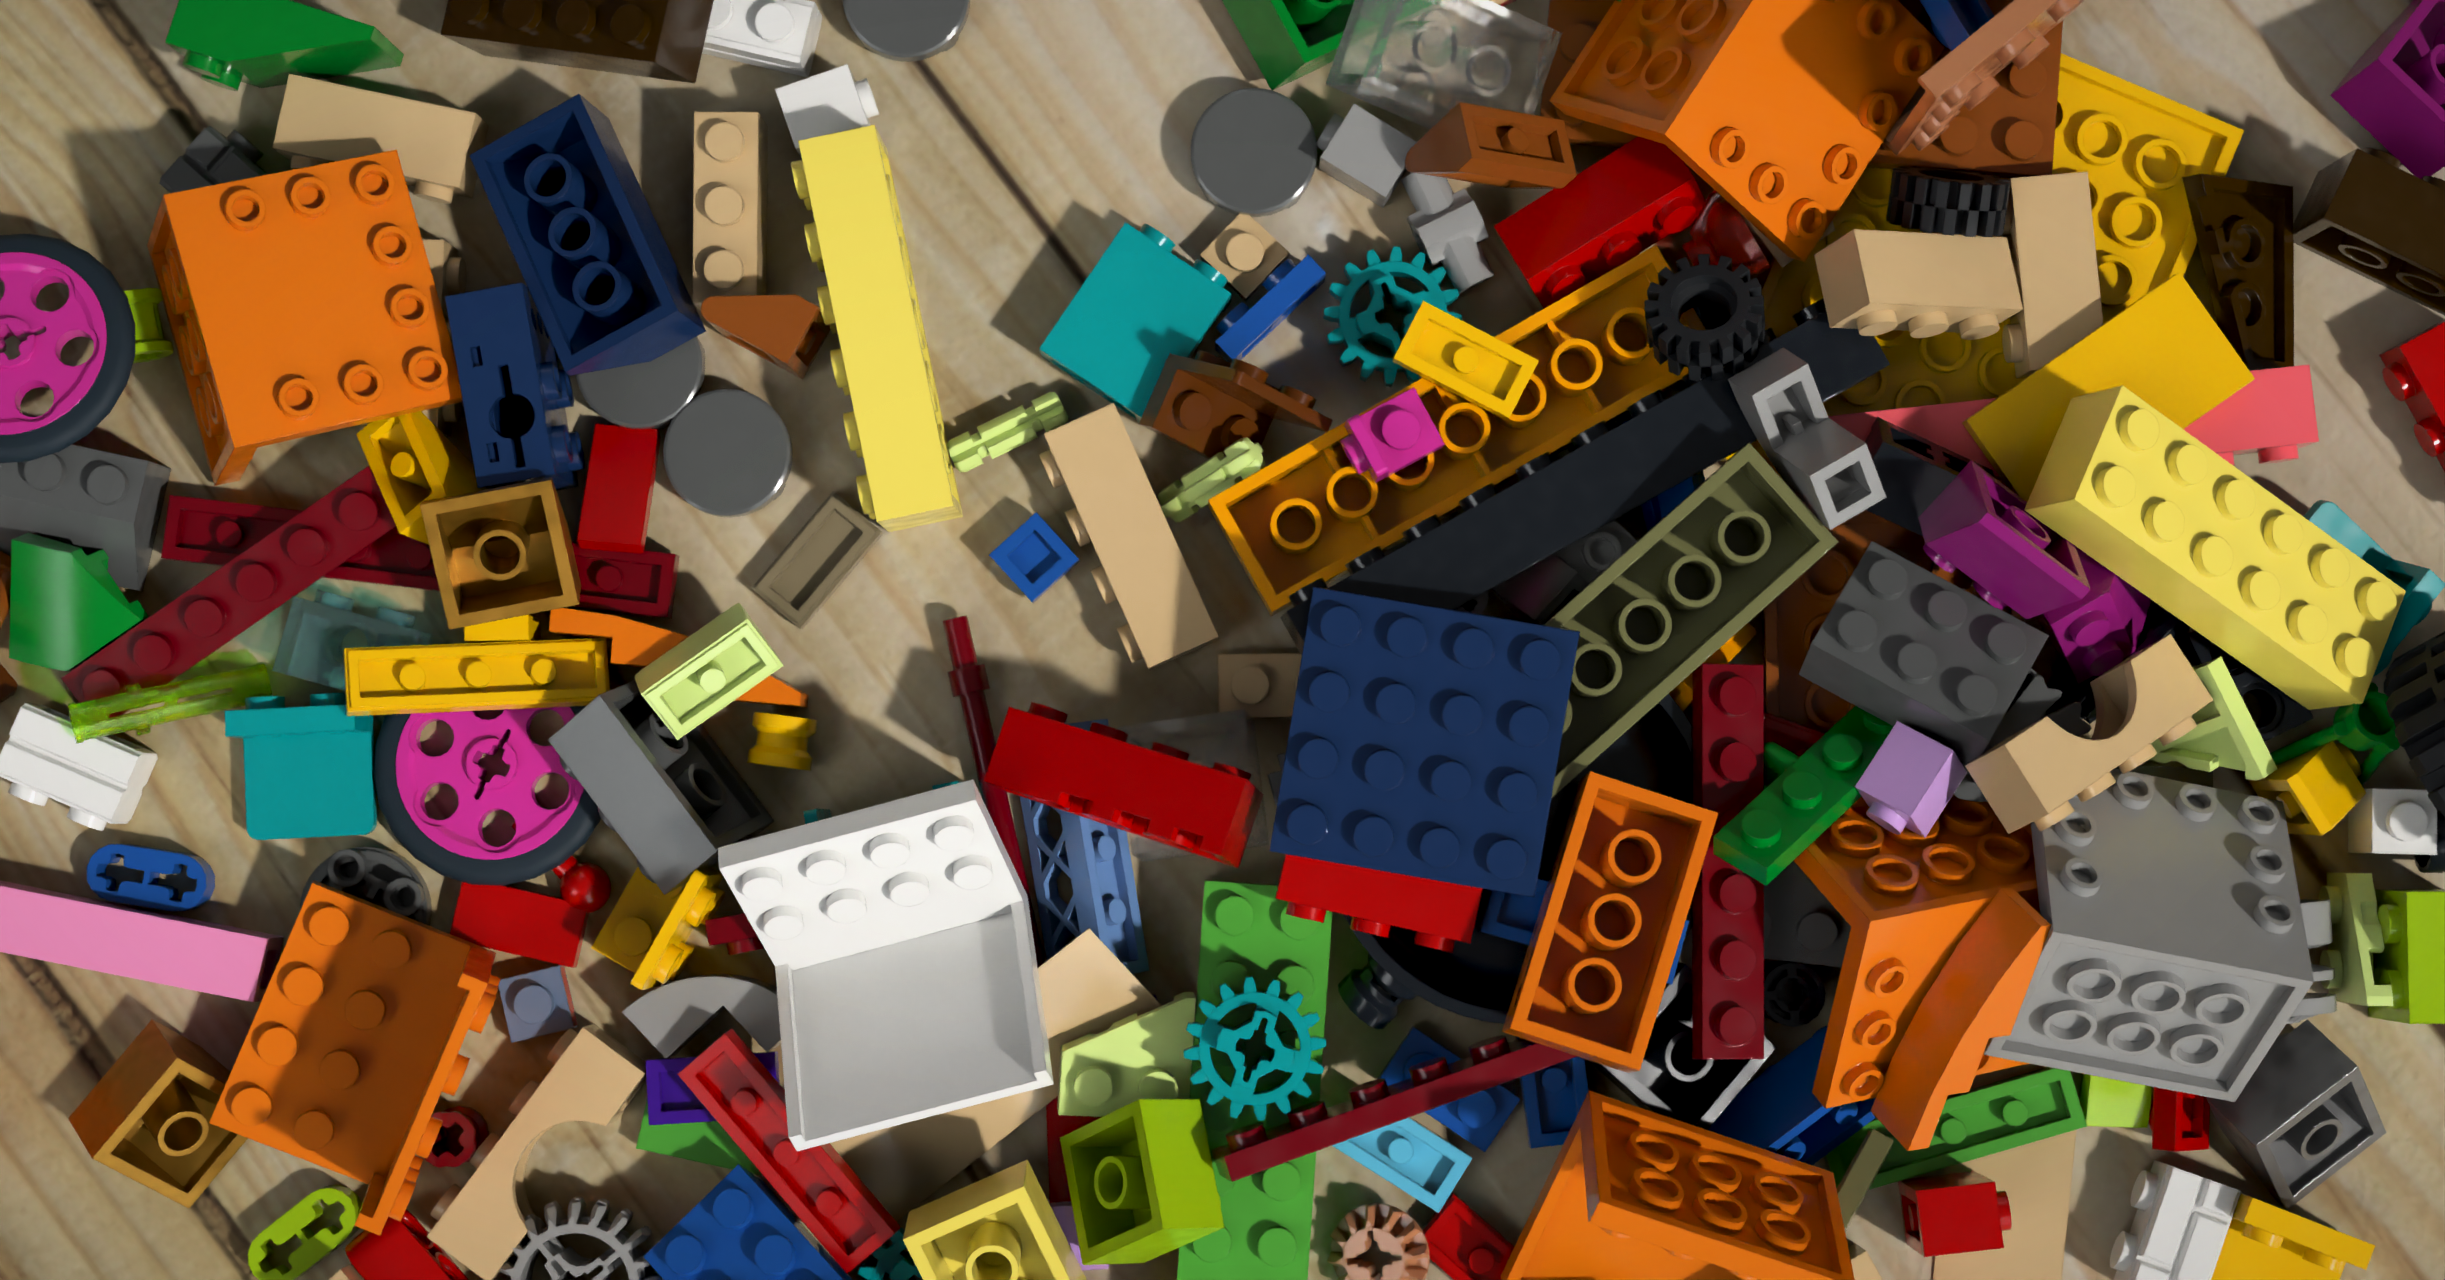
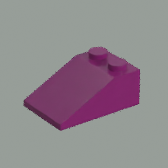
(2400, 88)

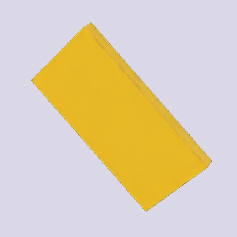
(2156, 348)

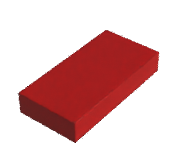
(619, 489)
(520, 923)

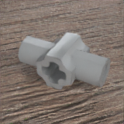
(1448, 229)

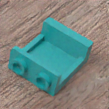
(1133, 315)

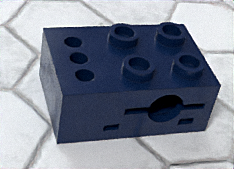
(512, 390)

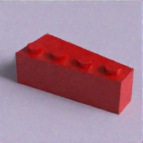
(1124, 784)

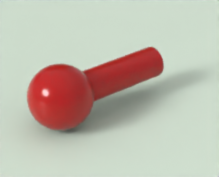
(582, 884)

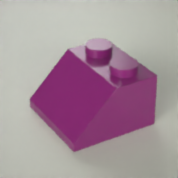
(2000, 546)
(2100, 627)

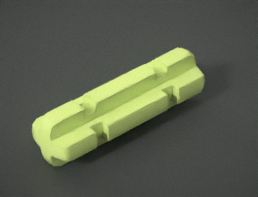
(1007, 432)
(1211, 478)

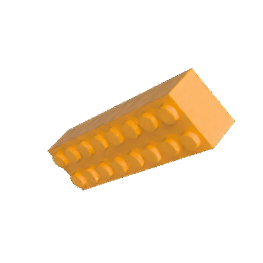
(1317, 514)

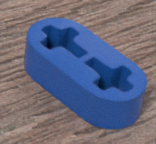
(152, 862)

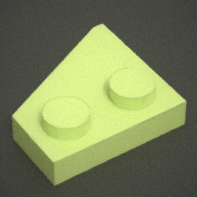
(2223, 731)
(2355, 939)
(1128, 1061)

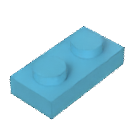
(1410, 1160)

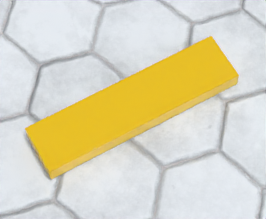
(474, 676)

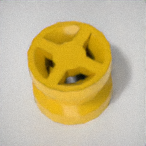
(782, 741)

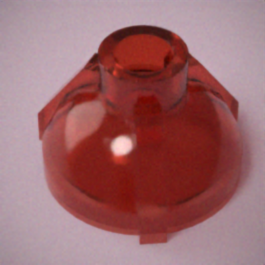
(1723, 232)

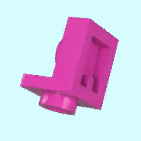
(1391, 436)

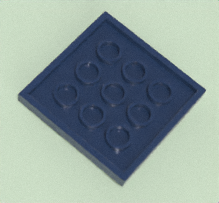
(1424, 741)

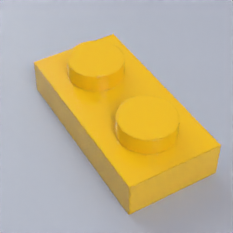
(1465, 360)

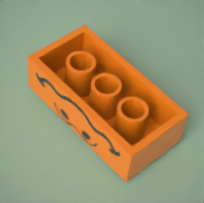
(1610, 922)

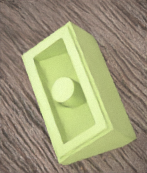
(707, 671)

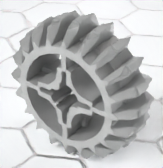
(562, 1261)

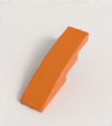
(641, 644)
(1965, 1006)

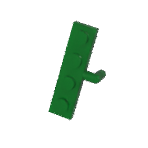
(1800, 796)

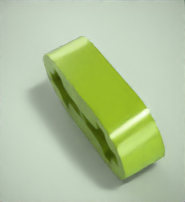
(297, 1223)

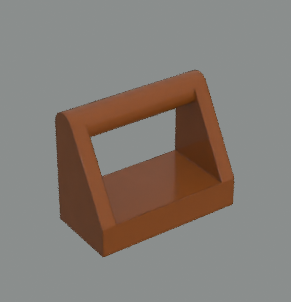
(1495, 149)
(774, 327)

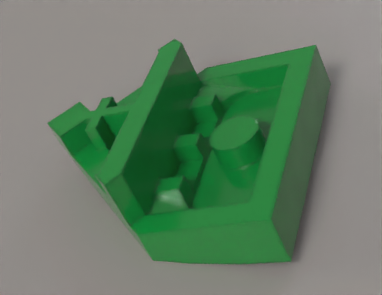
(64, 604)

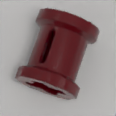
(474, 1134)

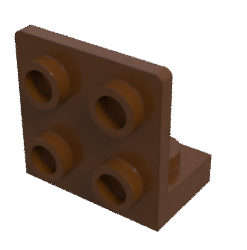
(1216, 402)

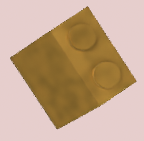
(501, 552)
(155, 1116)

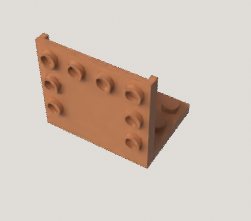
(1969, 69)

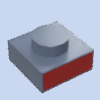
(537, 1003)

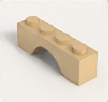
(2045, 766)
(590, 1083)

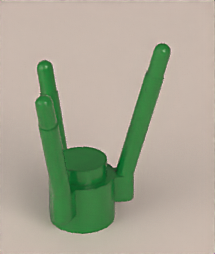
(2355, 727)

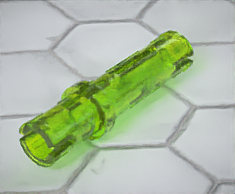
(91, 717)

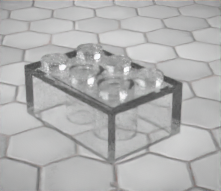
(1438, 53)

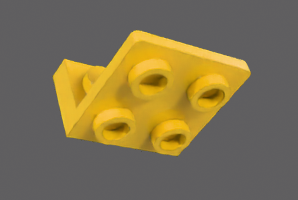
(651, 929)
(2284, 1246)

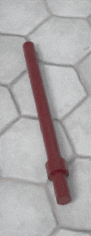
(969, 682)

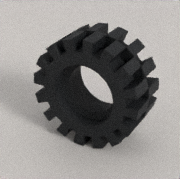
(1948, 201)
(1705, 286)

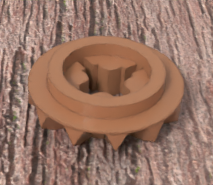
(1394, 1233)

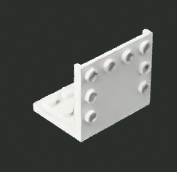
(895, 963)

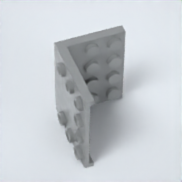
(2166, 938)

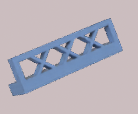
(1101, 881)

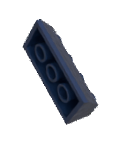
(586, 240)

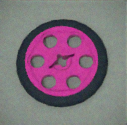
(94, 310)
(457, 843)

